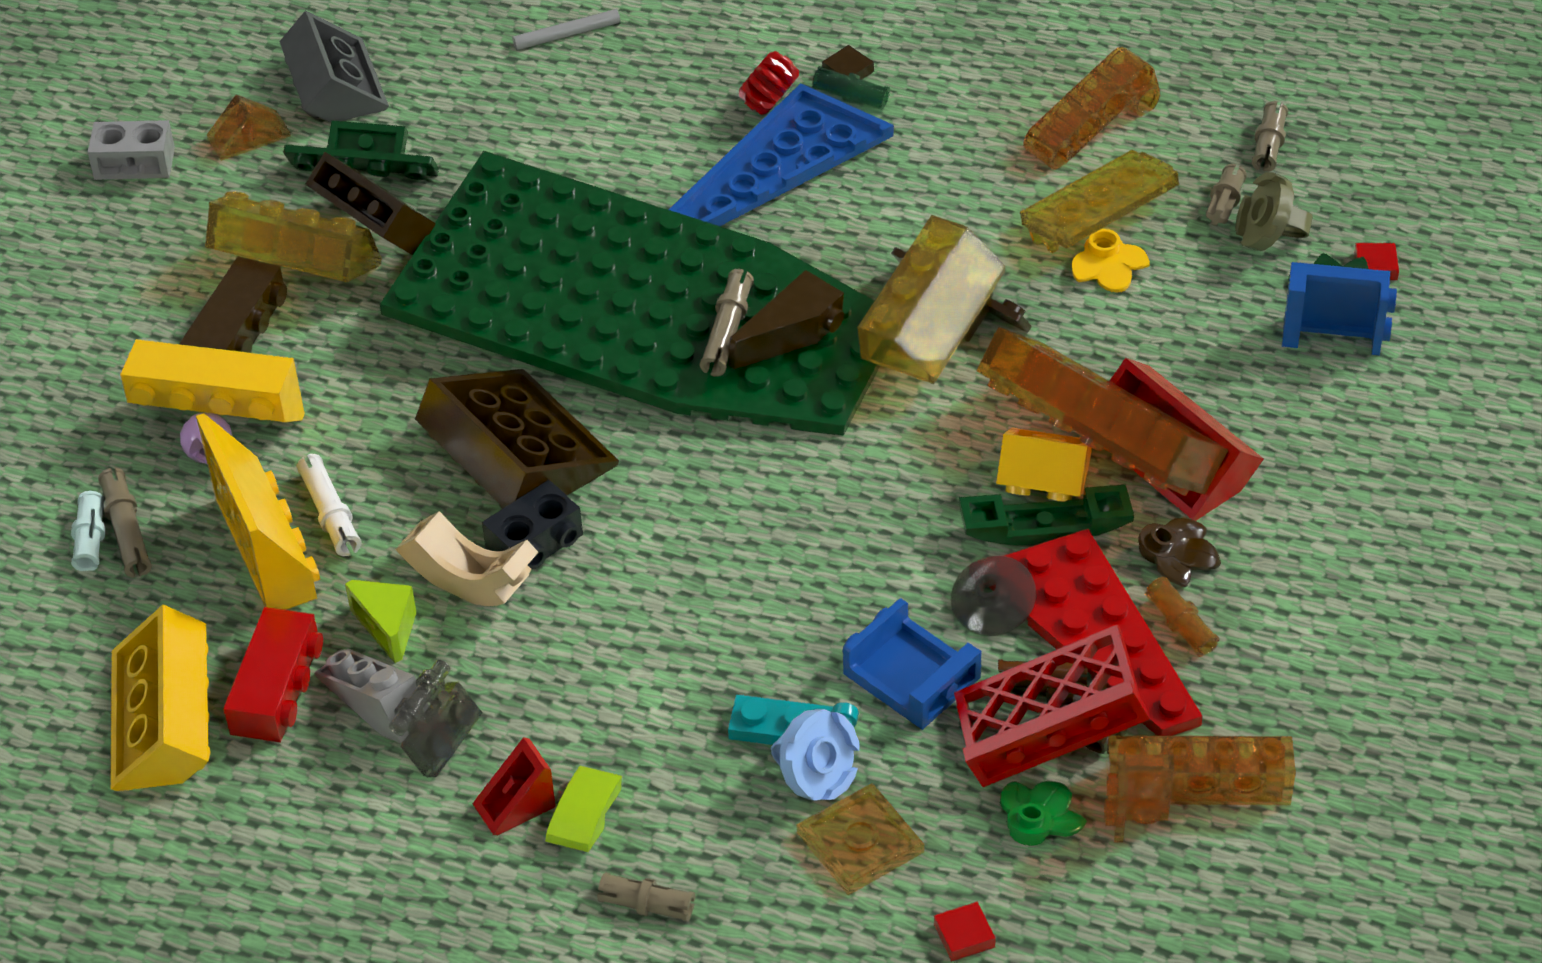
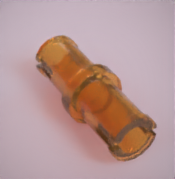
(1182, 616)

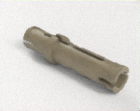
(730, 309)
(121, 510)

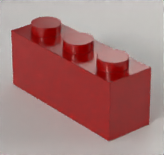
(273, 675)

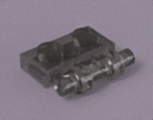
(444, 724)

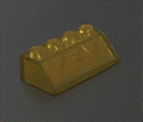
(290, 237)
(930, 301)

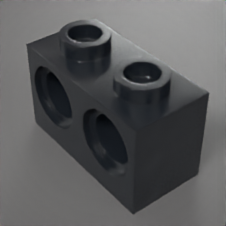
(542, 517)

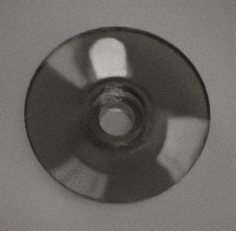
(995, 611)

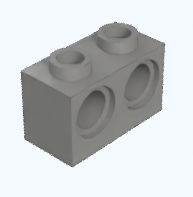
(131, 149)

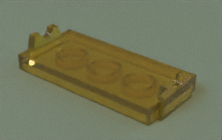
(1098, 199)

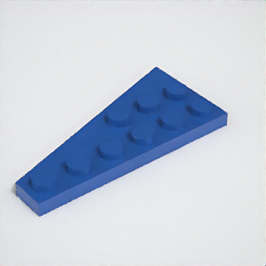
(784, 150)

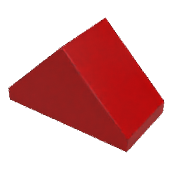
(517, 790)

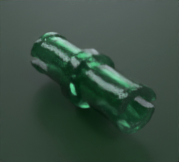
(851, 88)

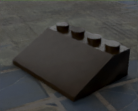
(511, 434)

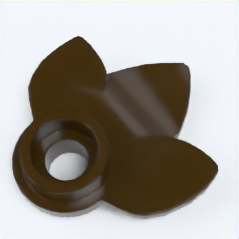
(1178, 549)

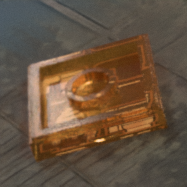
(860, 838)

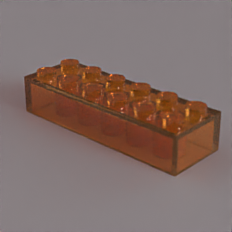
(1101, 413)

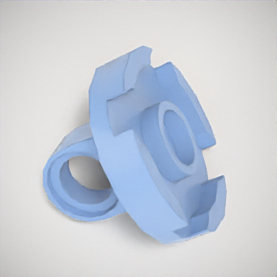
(817, 754)

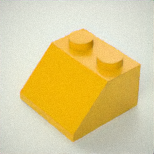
(1043, 463)

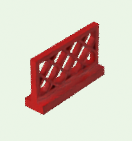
(1056, 728)

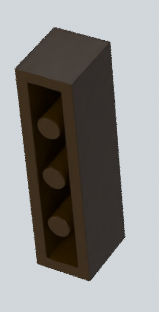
(369, 203)
(239, 307)

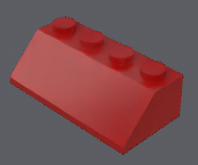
(1239, 461)

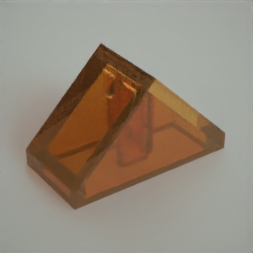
(245, 127)

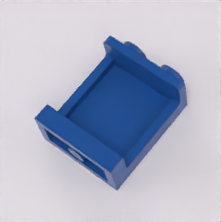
(1338, 303)
(909, 665)

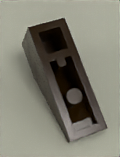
(789, 321)

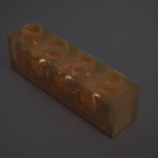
(1218, 767)

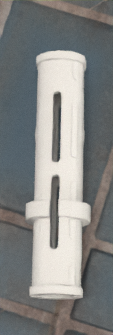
(333, 514)

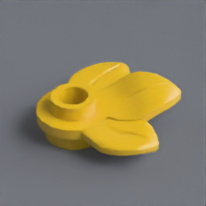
(1108, 261)

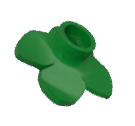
(1039, 812)

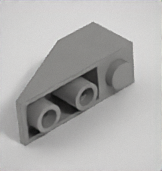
(368, 688)

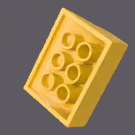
(258, 520)

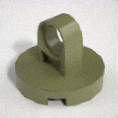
(1270, 213)

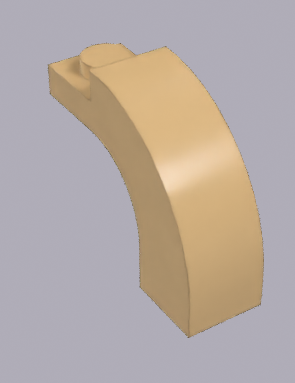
(463, 567)

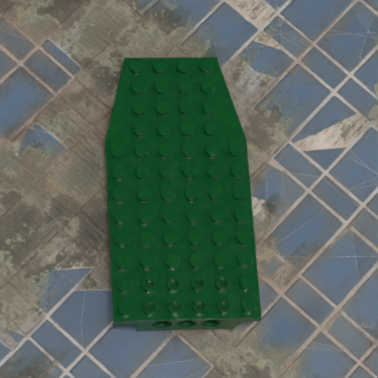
(620, 298)

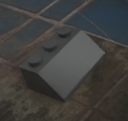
(331, 70)

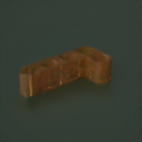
(1091, 105)

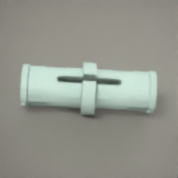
(88, 531)

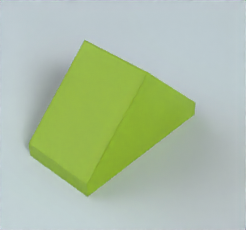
(385, 612)

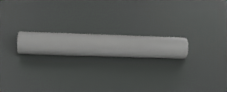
(566, 29)

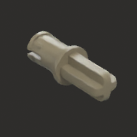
(1225, 194)

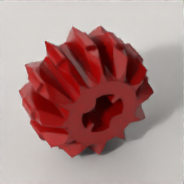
(768, 82)

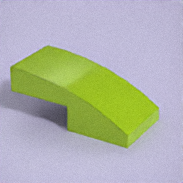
(582, 808)

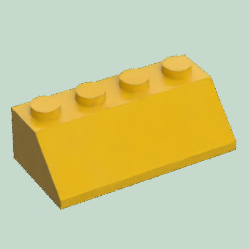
(212, 381)
(159, 702)

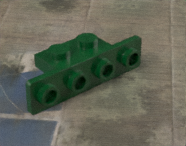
(366, 147)

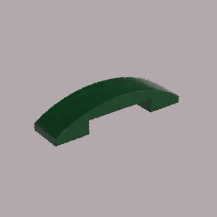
(1039, 522)

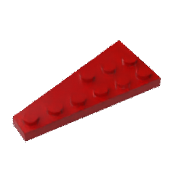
(1084, 596)

